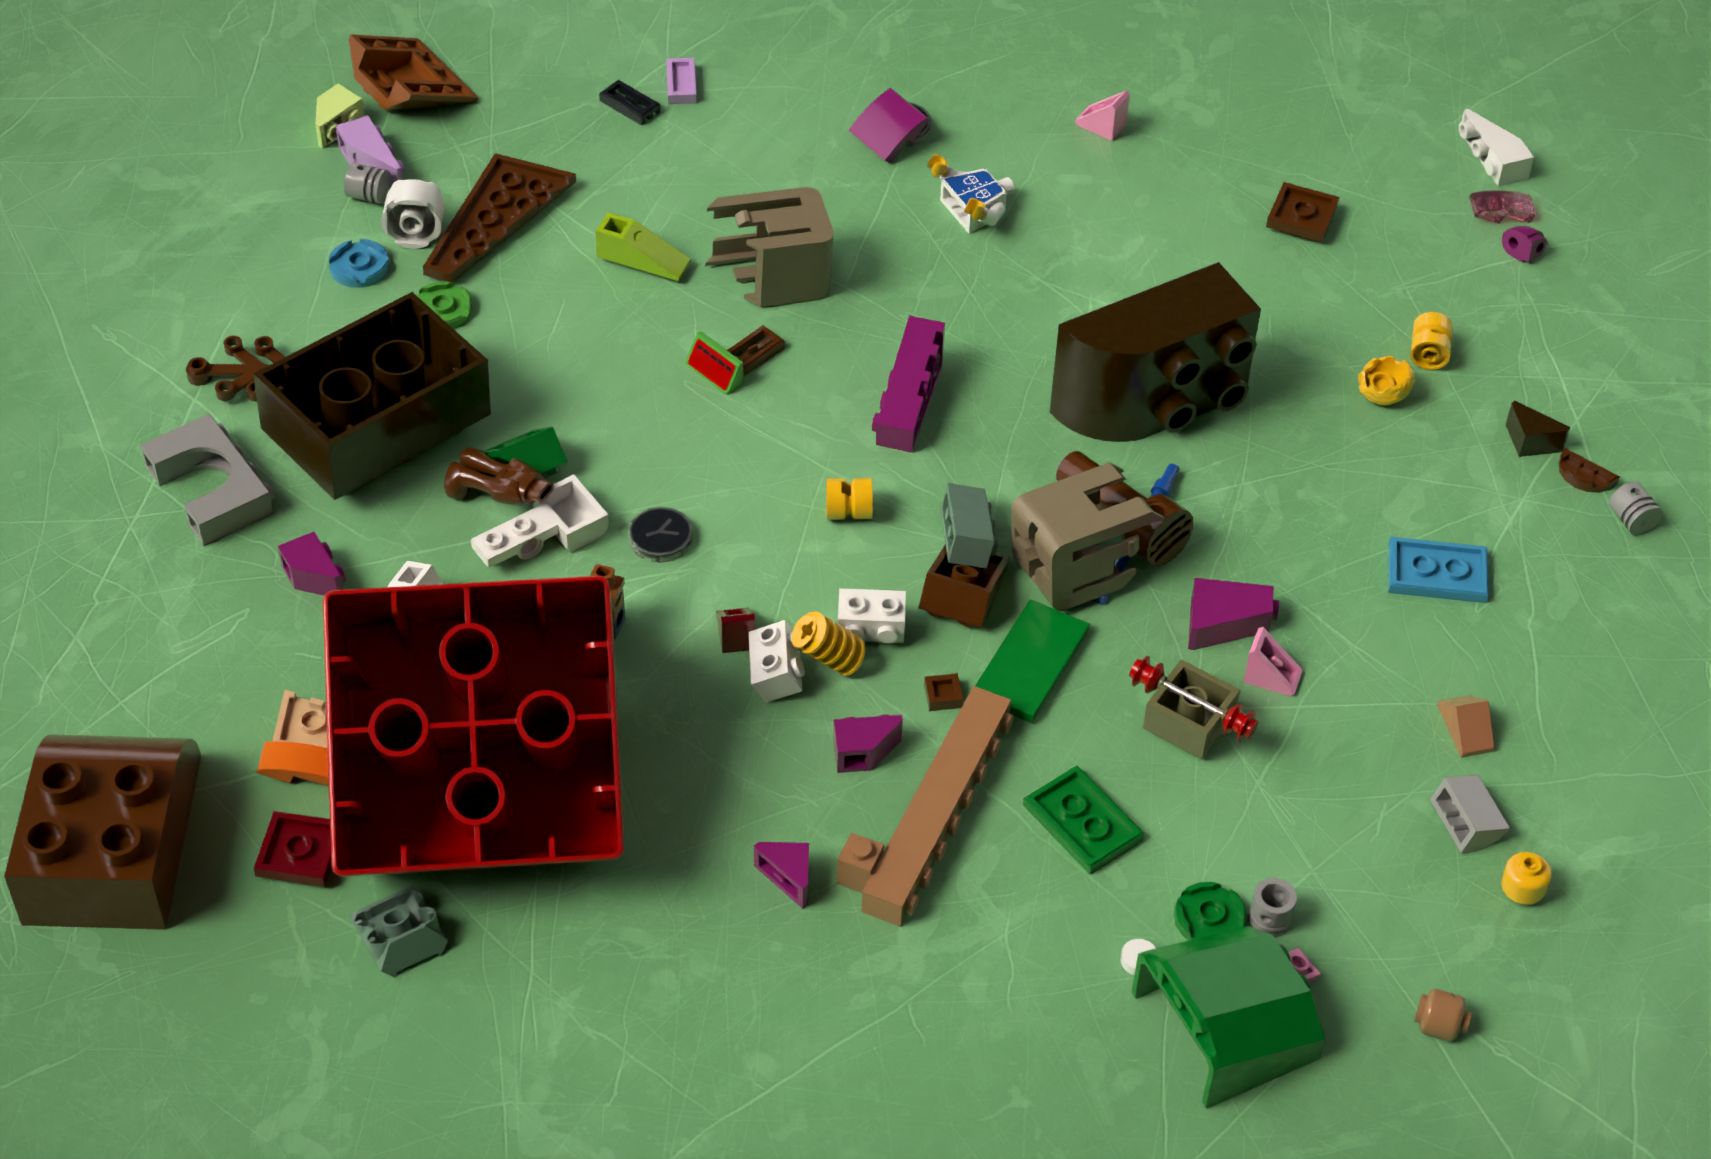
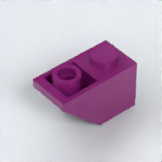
(310, 565)
(865, 741)

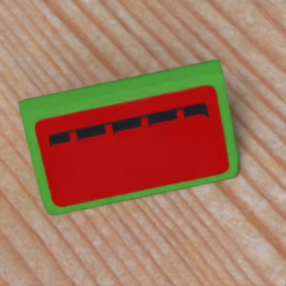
(715, 364)

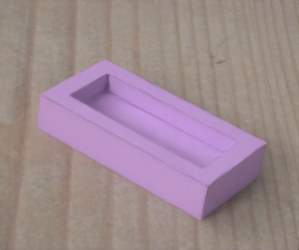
(681, 80)

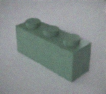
(968, 526)

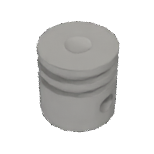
(367, 183)
(1636, 511)
(1273, 906)

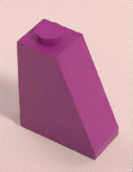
(1228, 611)

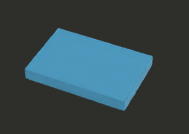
(1438, 569)

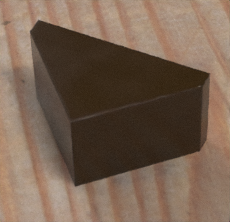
(1535, 432)

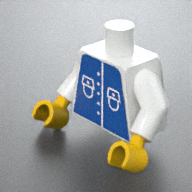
(971, 196)

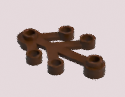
(201, 372)

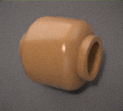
(1442, 1014)

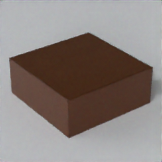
(943, 692)

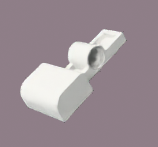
(566, 513)

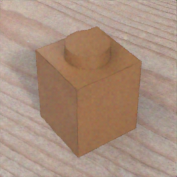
(858, 861)

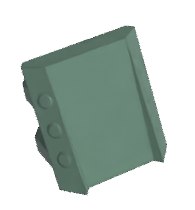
(399, 930)

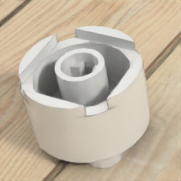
(413, 213)

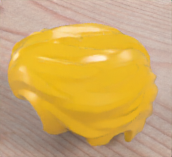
(1386, 380)

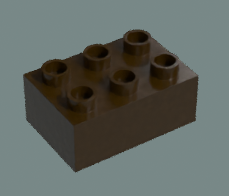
(373, 394)

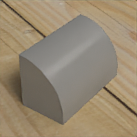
(1469, 813)

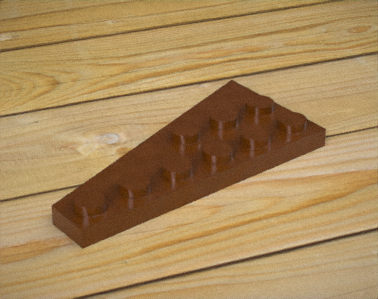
(497, 206)

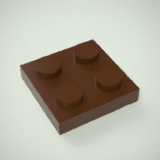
(1302, 212)

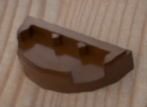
(1585, 474)

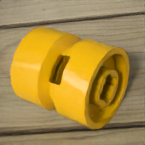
(1431, 340)
(849, 498)

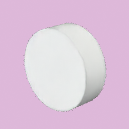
(1130, 953)

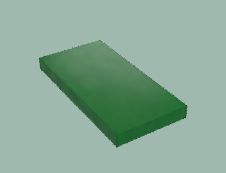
(1033, 658)

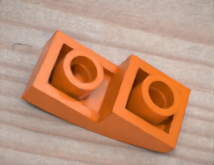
(290, 759)

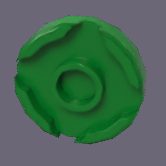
(1208, 910)

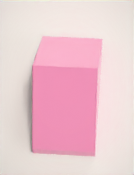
(1106, 117)
(1271, 665)

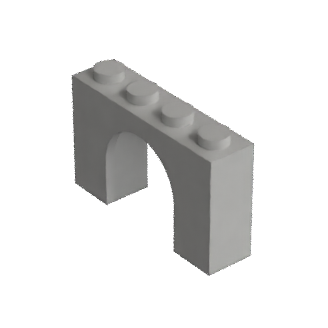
(207, 446)

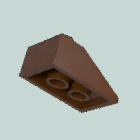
(962, 590)

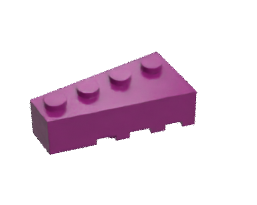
(910, 384)

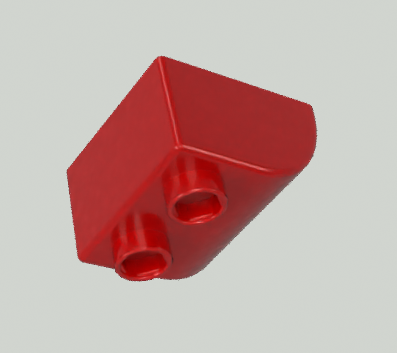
(472, 726)

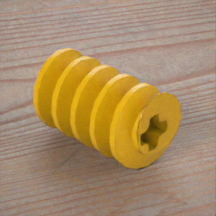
(829, 643)

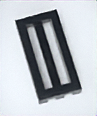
(626, 104)

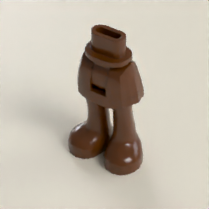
(513, 482)

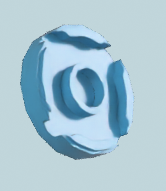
(359, 263)

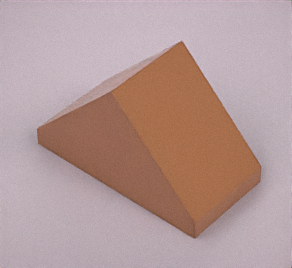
(1468, 724)

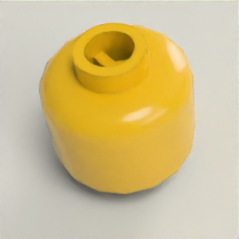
(1526, 878)

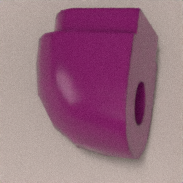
(1524, 243)

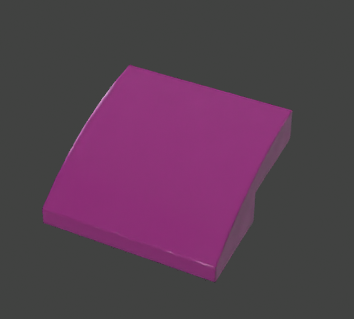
(888, 124)

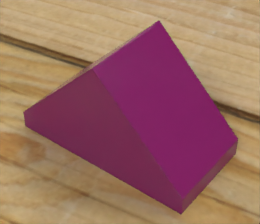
(785, 866)

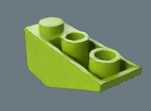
(635, 246)

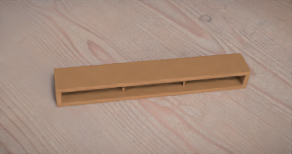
(936, 807)

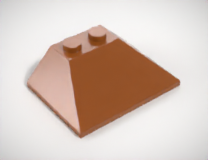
(405, 74)

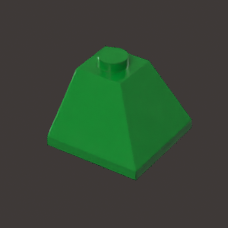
(536, 448)

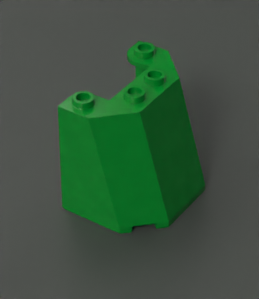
(1238, 1004)

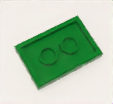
(1083, 819)

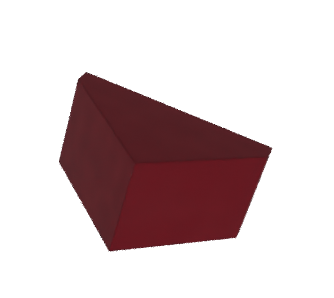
(735, 628)

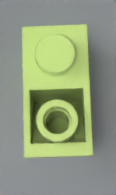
(334, 108)

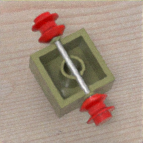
(1191, 706)

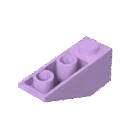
(365, 145)

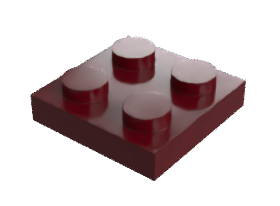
(295, 849)

